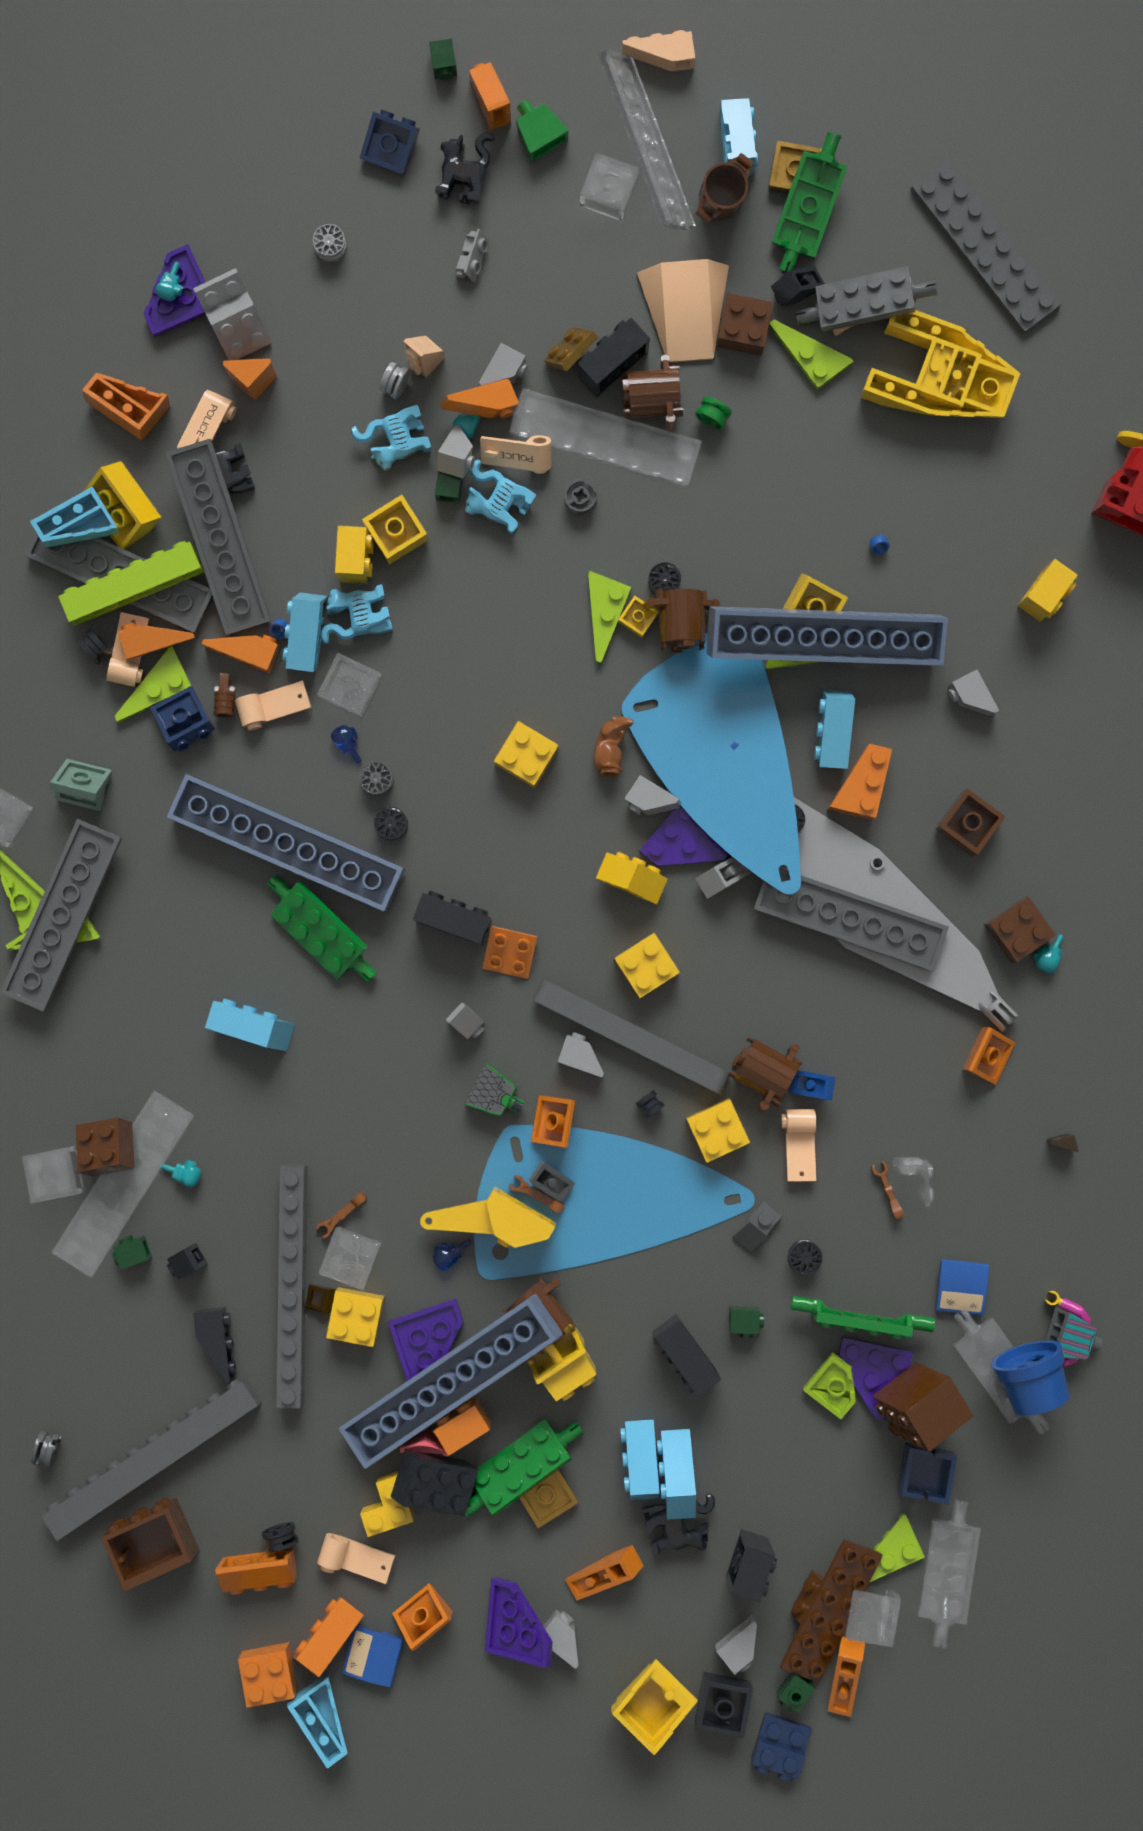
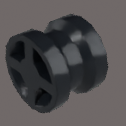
(650, 1104)

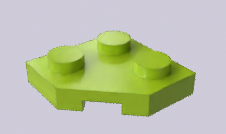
(833, 1386)

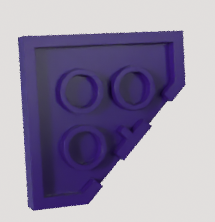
(167, 315)
(681, 842)
(425, 1335)
(873, 1367)
(514, 1627)

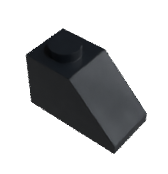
(796, 285)
(186, 1261)

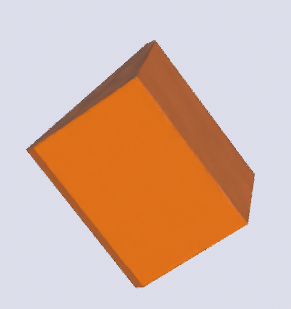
(251, 375)
(989, 1055)
(553, 1121)
(422, 1616)

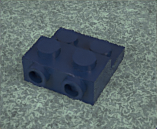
(389, 141)
(182, 719)
(780, 1747)

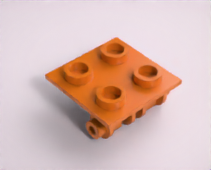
(509, 952)

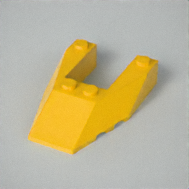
(955, 377)

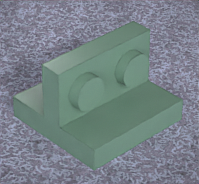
(81, 784)

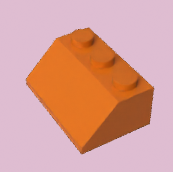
(257, 1571)

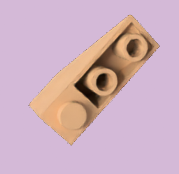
(667, 51)
(423, 355)

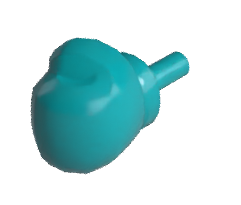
(168, 286)
(467, 423)
(1048, 958)
(185, 1174)

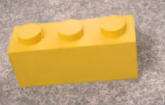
(125, 503)

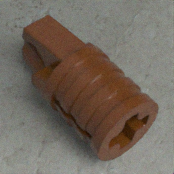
(224, 697)

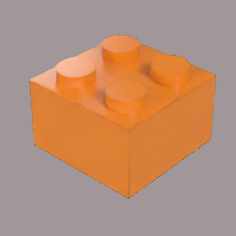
(462, 1425)
(267, 1674)

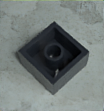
(723, 1704)

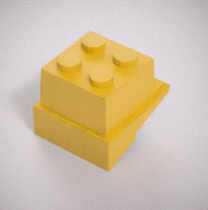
(563, 1365)
(653, 1706)

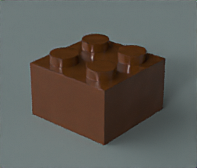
(744, 324)
(970, 822)
(1020, 929)
(104, 1147)

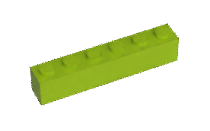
(131, 583)

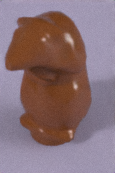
(607, 753)

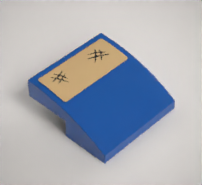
(962, 1286)
(373, 1656)

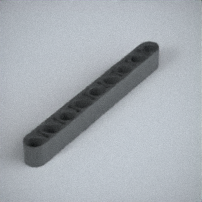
(631, 1036)

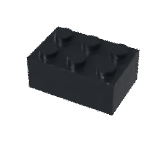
(613, 356)
(452, 917)
(685, 1356)
(434, 1483)
(751, 1566)

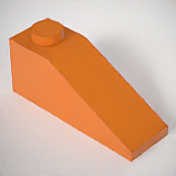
(484, 401)
(146, 639)
(250, 650)
(605, 1573)
(846, 1677)

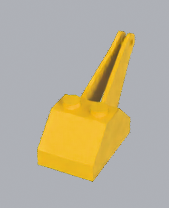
(500, 1215)

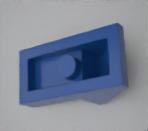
(813, 1085)

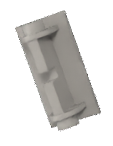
(476, 245)

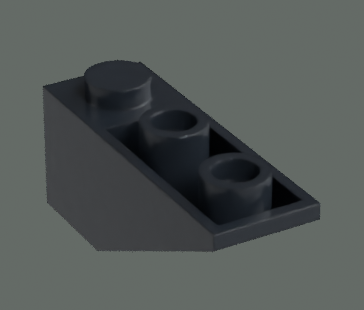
(212, 1333)

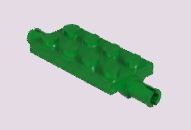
(809, 203)
(319, 930)
(850, 1321)
(522, 1467)

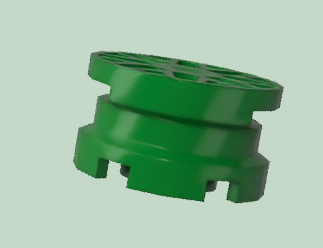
(713, 413)

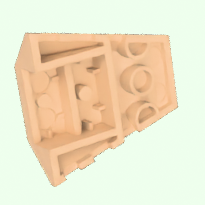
(686, 306)

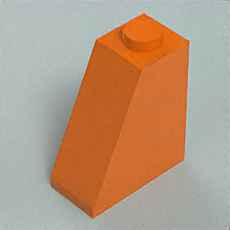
(490, 95)

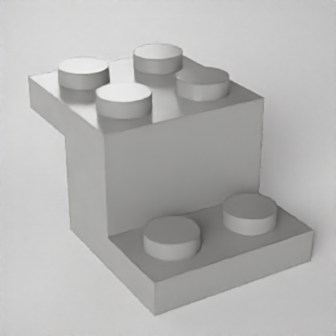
(232, 315)

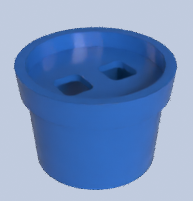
(1033, 1377)

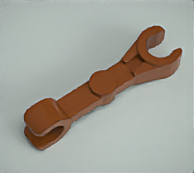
(537, 1195)
(895, 1207)
(341, 1214)

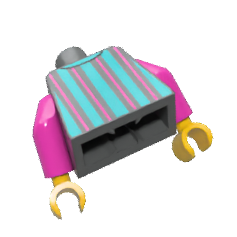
(1072, 1330)

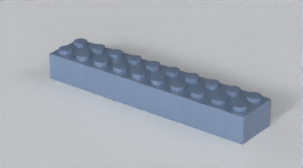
(826, 636)
(286, 843)
(450, 1381)

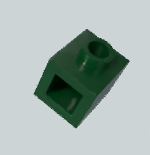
(131, 1251)
(745, 1321)
(795, 1692)

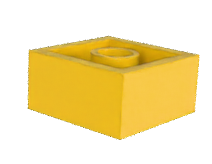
(637, 618)

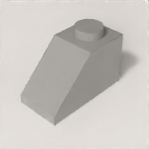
(504, 365)
(455, 454)
(973, 694)
(650, 798)
(722, 877)
(466, 1021)
(580, 1055)
(562, 1633)
(738, 1646)

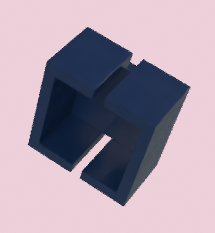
(927, 1472)

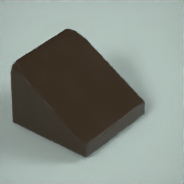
(1064, 1141)
(320, 1298)

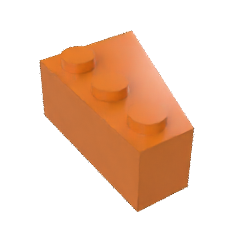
(125, 404)
(864, 784)
(327, 1636)

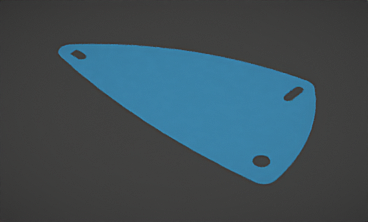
(736, 794)
(620, 1204)

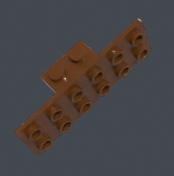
(825, 1608)

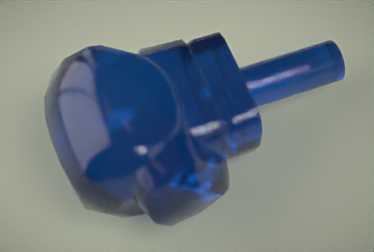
(345, 739)
(448, 1255)

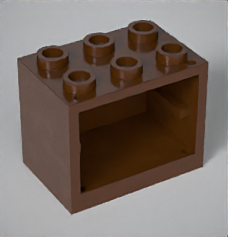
(922, 1406)
(149, 1543)

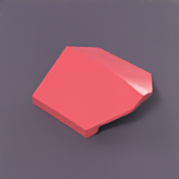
(425, 1443)

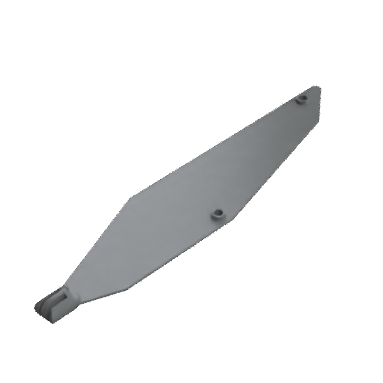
(846, 862)

